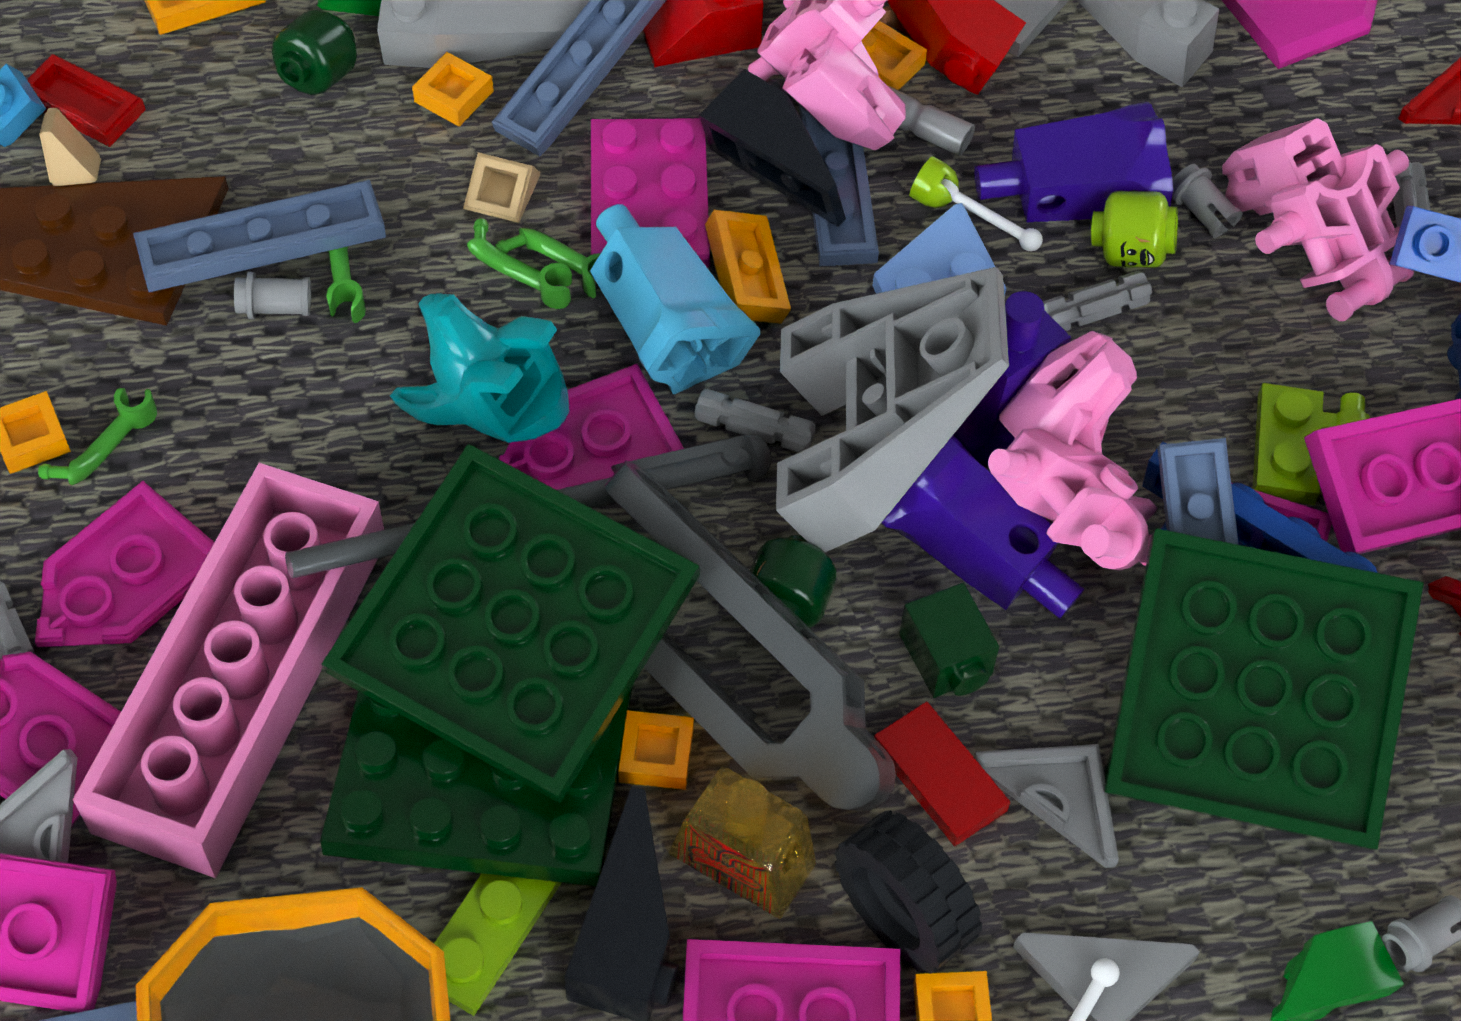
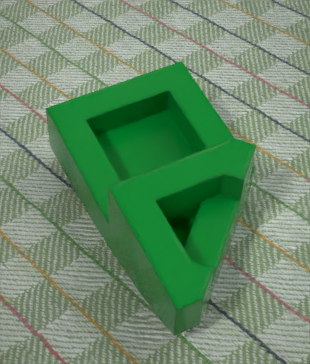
(1337, 971)

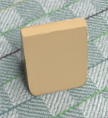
(66, 152)
(500, 187)

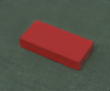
(86, 100)
(942, 774)

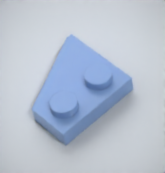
(940, 252)

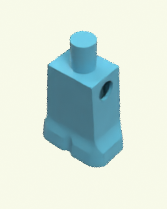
(669, 302)

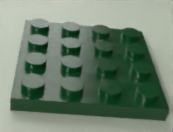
(512, 622)
(1264, 688)
(436, 806)

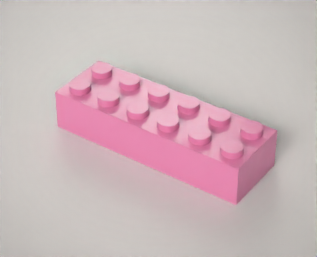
(228, 676)

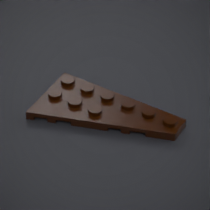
(81, 246)

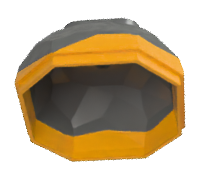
(297, 961)

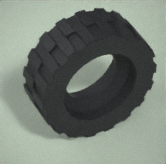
(908, 891)

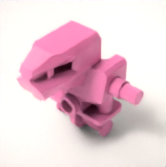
(829, 69)
(1326, 205)
(1058, 457)

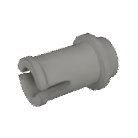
(1203, 199)
(271, 296)
(1424, 935)

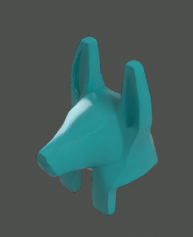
(488, 375)

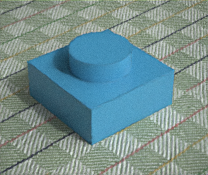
(18, 104)

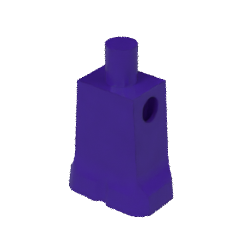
(1076, 163)
(1030, 339)
(981, 532)

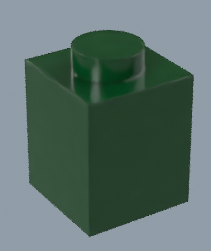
(949, 641)

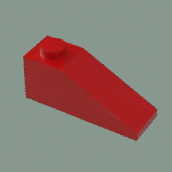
(961, 36)

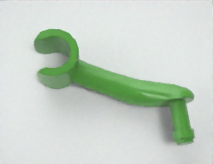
(555, 250)
(543, 280)
(344, 288)
(101, 448)

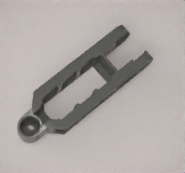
(832, 742)

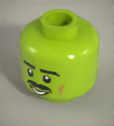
(1135, 229)

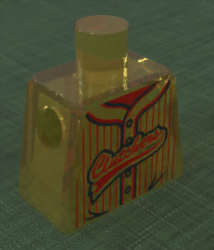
(741, 839)

